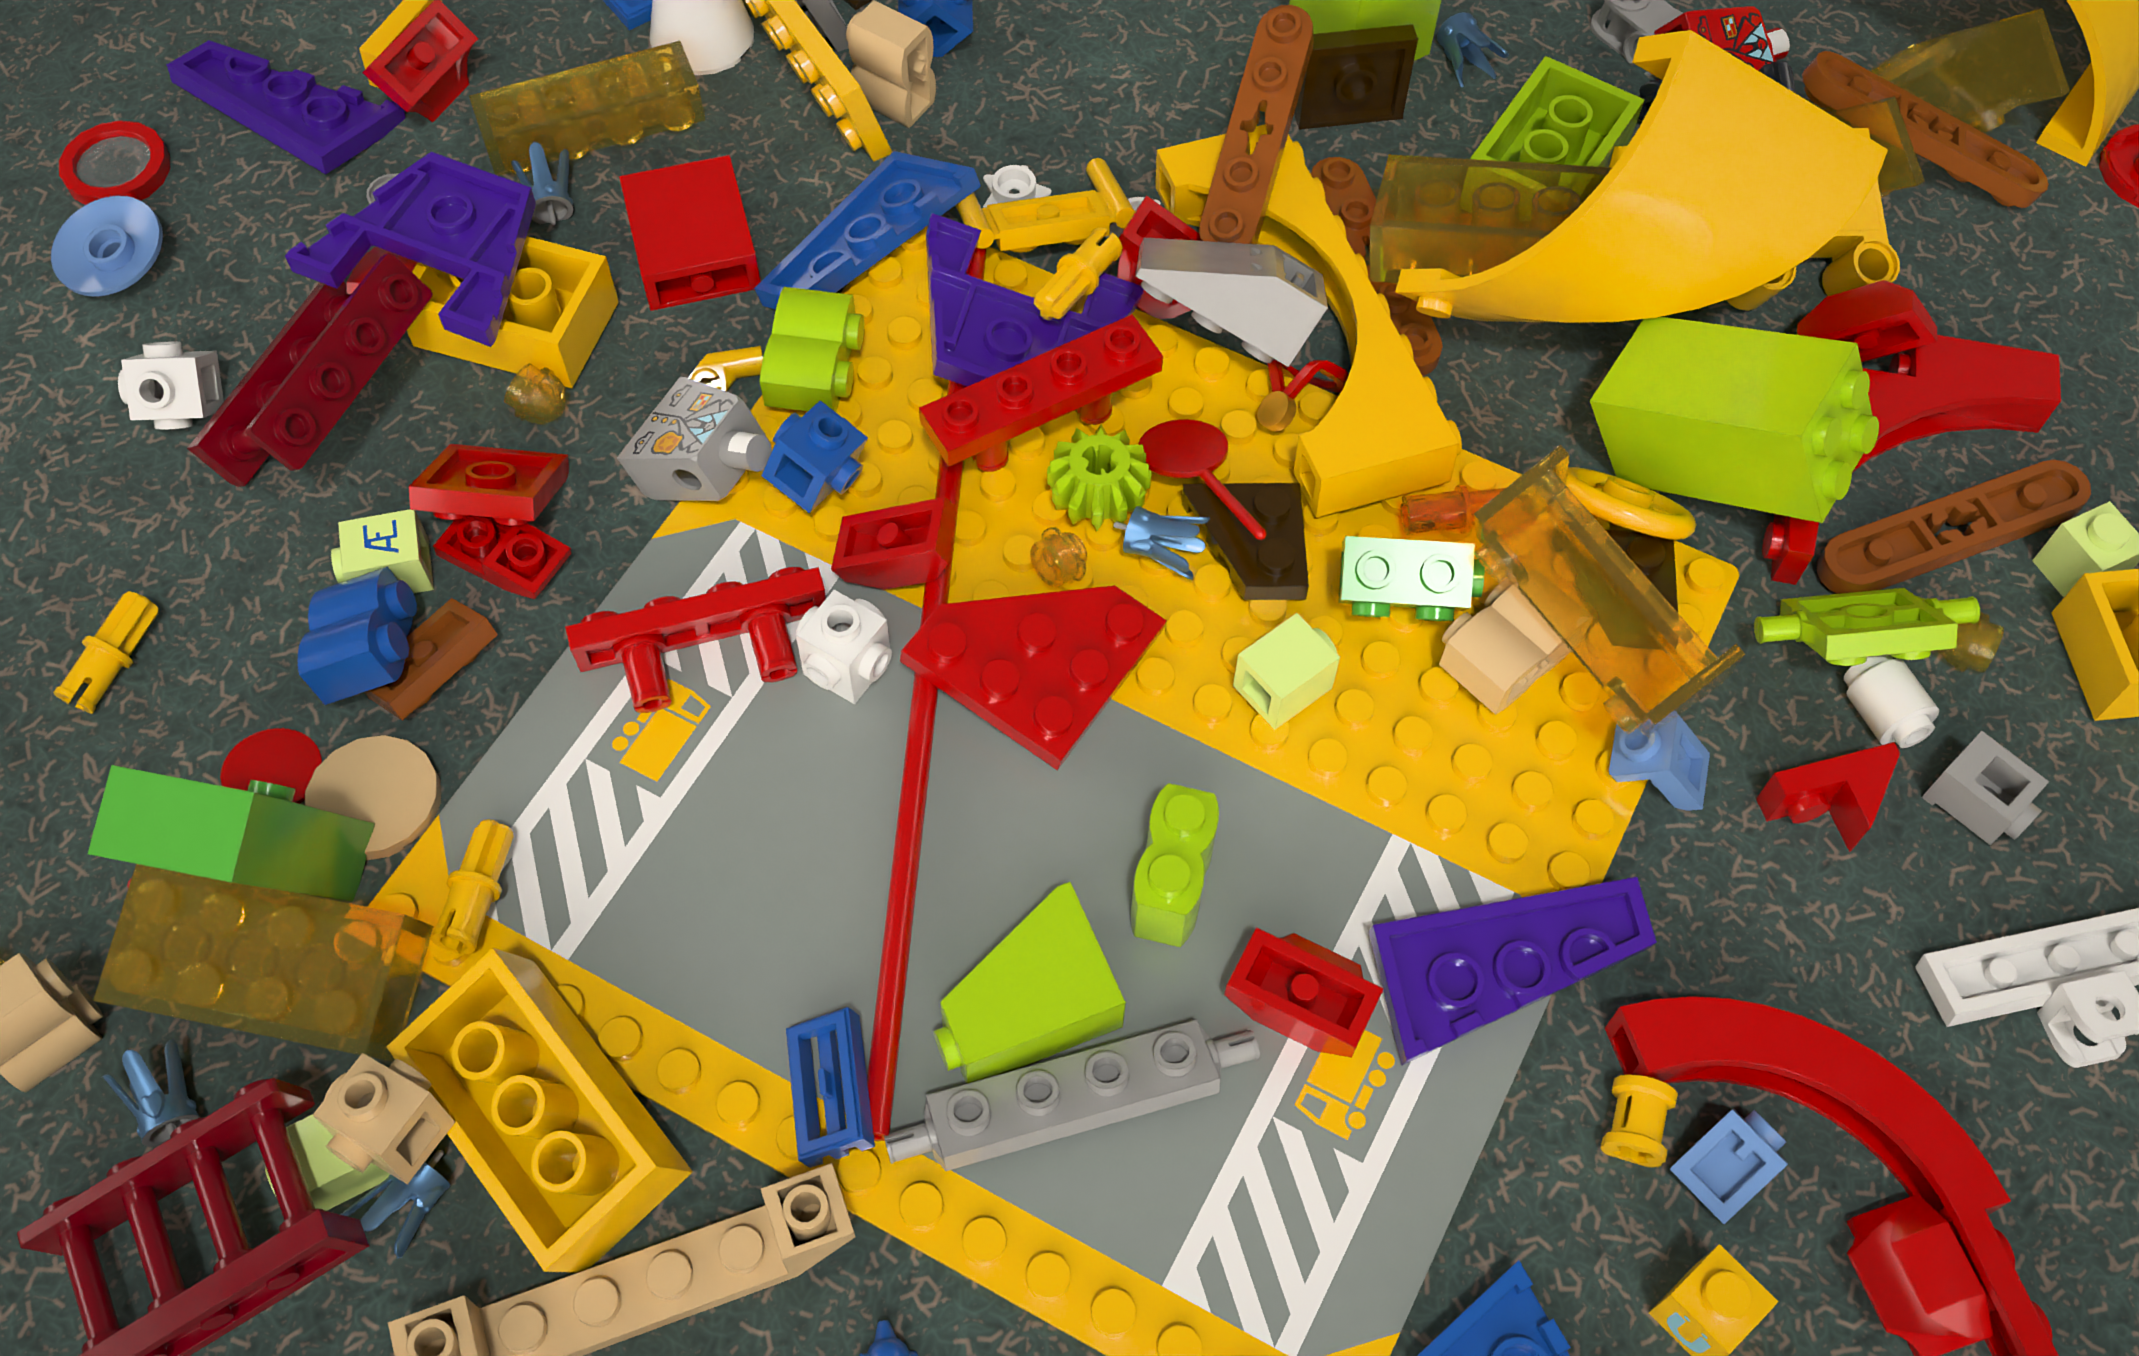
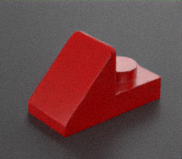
(1843, 785)

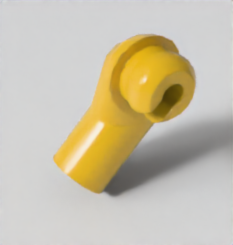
(725, 367)

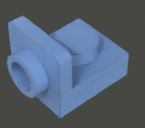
(1668, 757)
(1732, 1163)

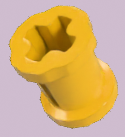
(1639, 1120)

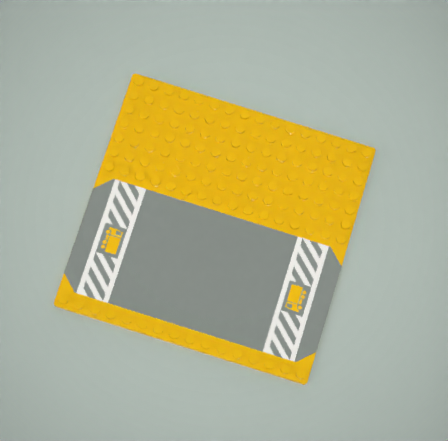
(735, 856)

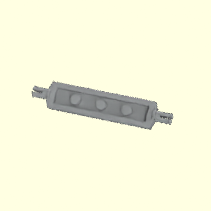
(1071, 1095)

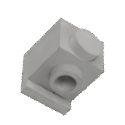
(1988, 790)

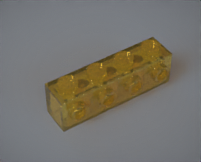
(589, 107)

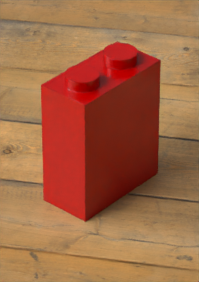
(690, 232)

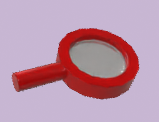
(114, 161)

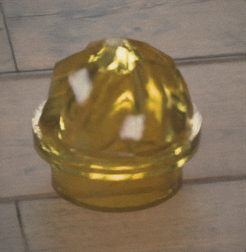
(536, 395)
(1975, 645)

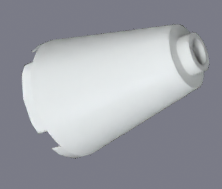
(710, 31)

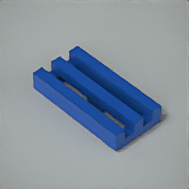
(859, 1130)

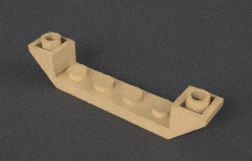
(648, 1288)

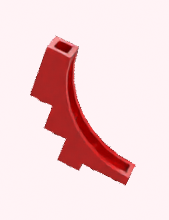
(1933, 392)

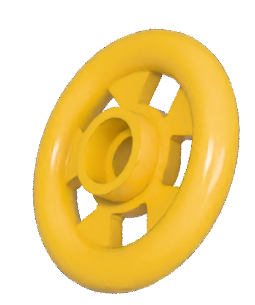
(1630, 504)

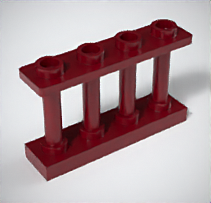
(311, 373)
(243, 1278)

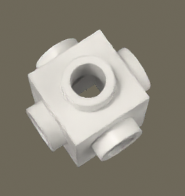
(170, 385)
(844, 645)

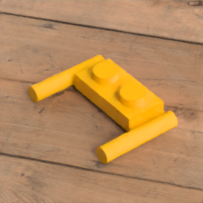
(1050, 219)

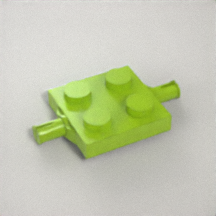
(1869, 623)

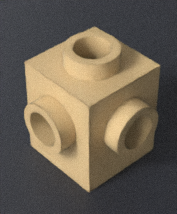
(383, 1117)

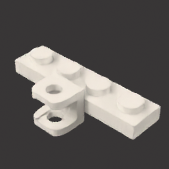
(2068, 969)

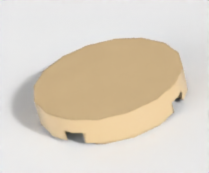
(380, 783)

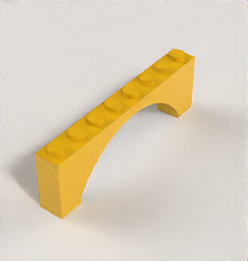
(1386, 423)

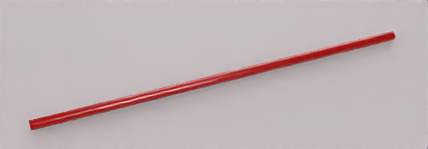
(909, 832)

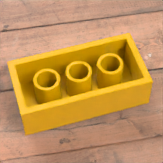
(540, 1112)

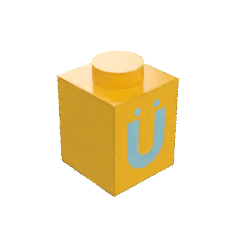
(1713, 1306)

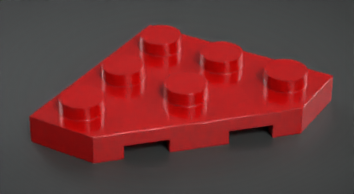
(1036, 661)

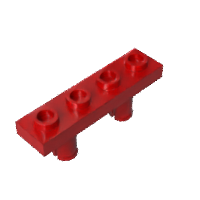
(1062, 380)
(677, 623)

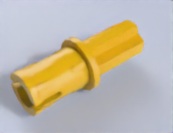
(1077, 274)
(108, 650)
(473, 888)

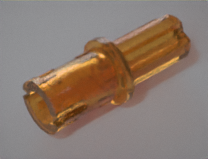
(1443, 510)

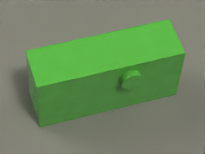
(230, 834)

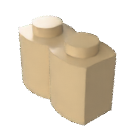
(892, 62)
(1501, 648)
(41, 1021)

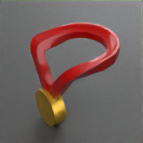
(1279, 407)

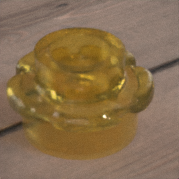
(1059, 557)

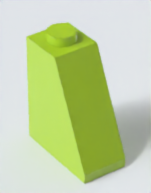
(1031, 994)

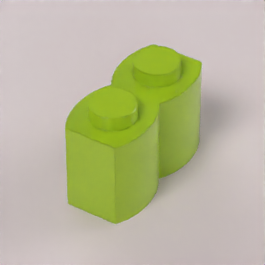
(810, 349)
(1174, 865)

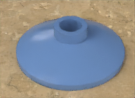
(106, 246)

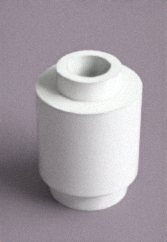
(1891, 700)

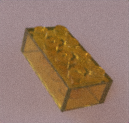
(1468, 211)
(265, 961)

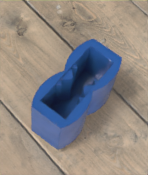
(356, 635)

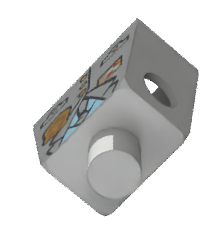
(695, 445)

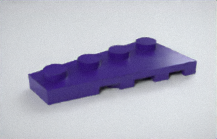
(285, 106)
(1489, 960)

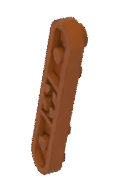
(1270, 85)
(1934, 134)
(1354, 201)
(1999, 514)

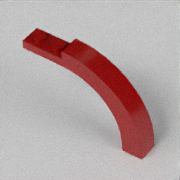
(1862, 1095)

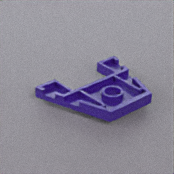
(446, 220)
(992, 328)

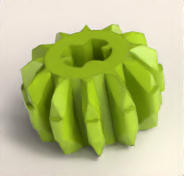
(1098, 477)

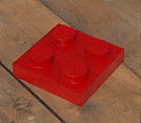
(489, 483)

